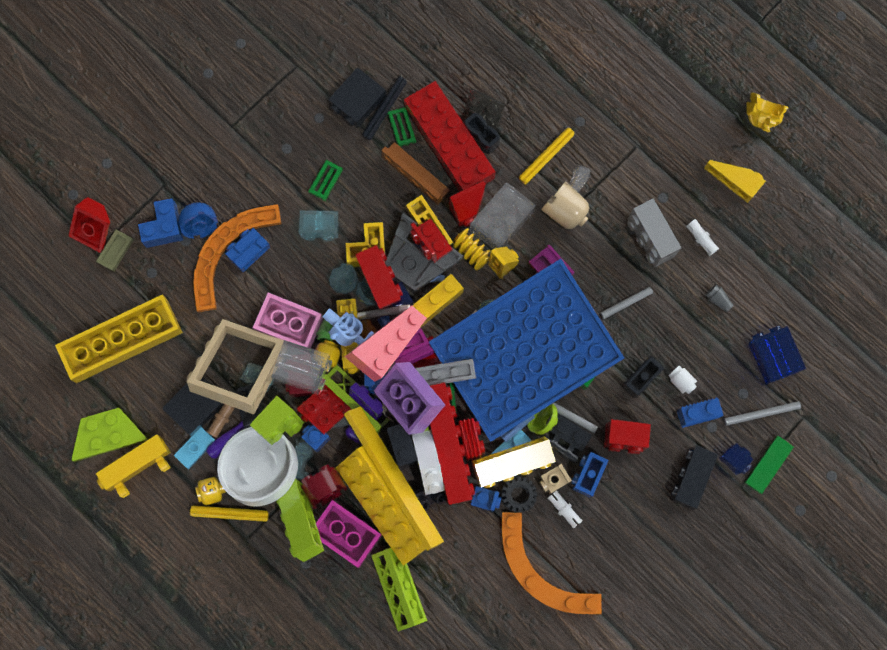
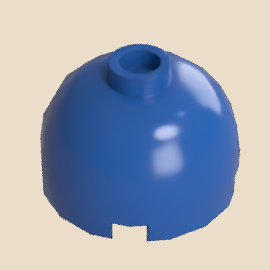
(197, 220)

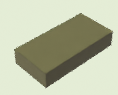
(114, 250)

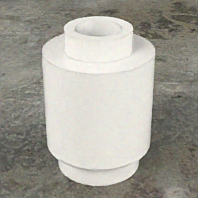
(683, 380)

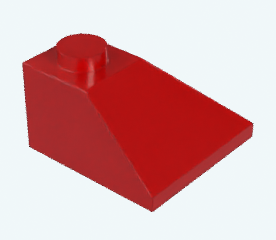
(467, 203)
(90, 224)

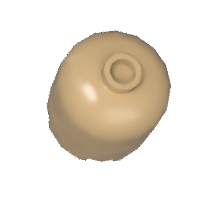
(567, 208)

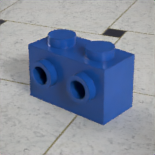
(589, 475)

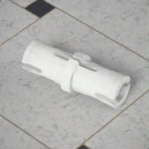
(702, 237)
(565, 509)

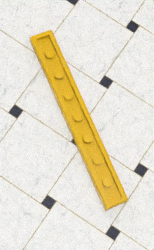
(394, 478)

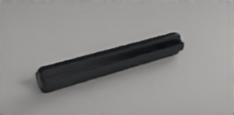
(384, 108)

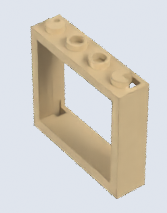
(263, 381)

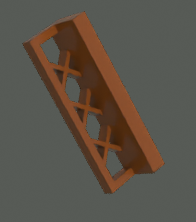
(415, 173)

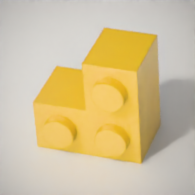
(373, 236)

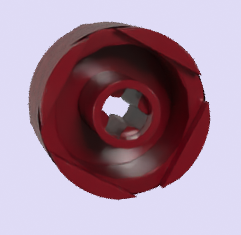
(323, 486)

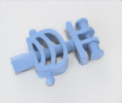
(345, 328)

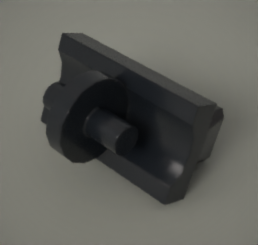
(427, 500)

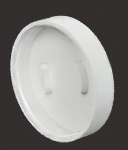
(256, 470)

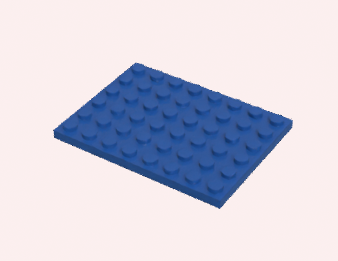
(528, 349)

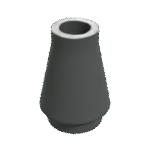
(719, 298)

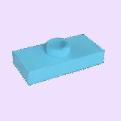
(194, 448)

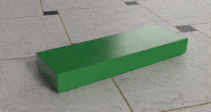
(769, 464)

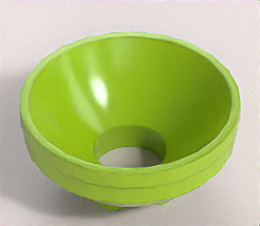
(538, 424)

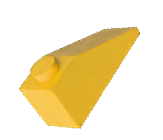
(738, 179)
(421, 212)
(503, 261)

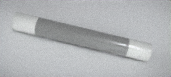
(384, 312)

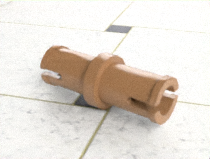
(220, 420)

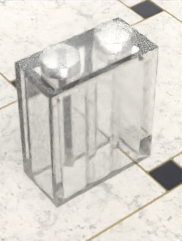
(301, 367)

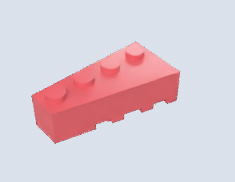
(384, 346)

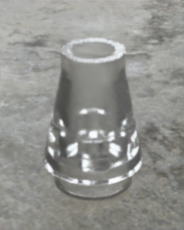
(580, 177)

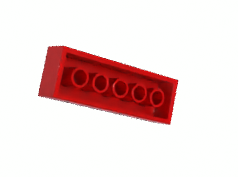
(448, 137)
(449, 450)

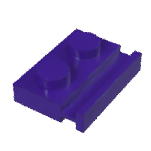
(371, 406)

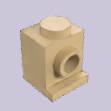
(560, 473)

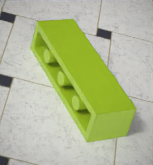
(299, 523)

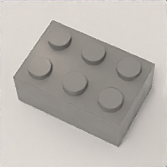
(653, 233)

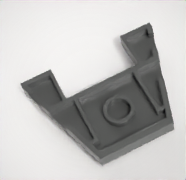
(409, 262)

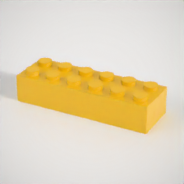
(118, 339)
(380, 505)

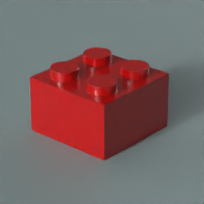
(627, 436)

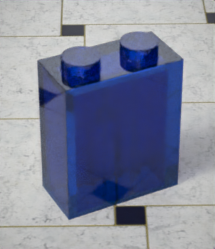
(776, 354)

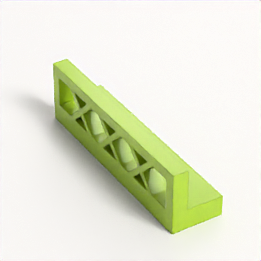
(346, 398)
(402, 587)

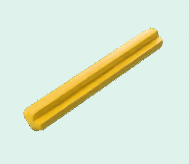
(546, 156)
(229, 513)

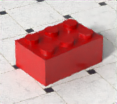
(379, 276)

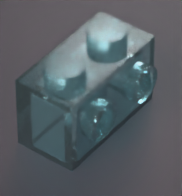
(319, 225)

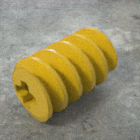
(471, 249)

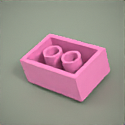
(288, 321)

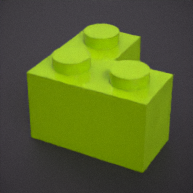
(276, 420)

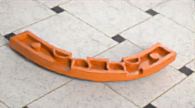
(217, 244)
(530, 579)

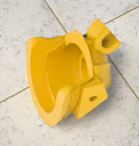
(763, 113)

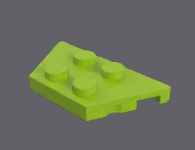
(105, 433)

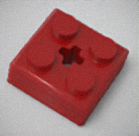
(469, 434)

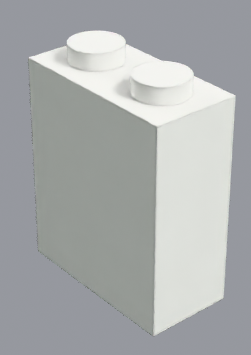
(428, 462)

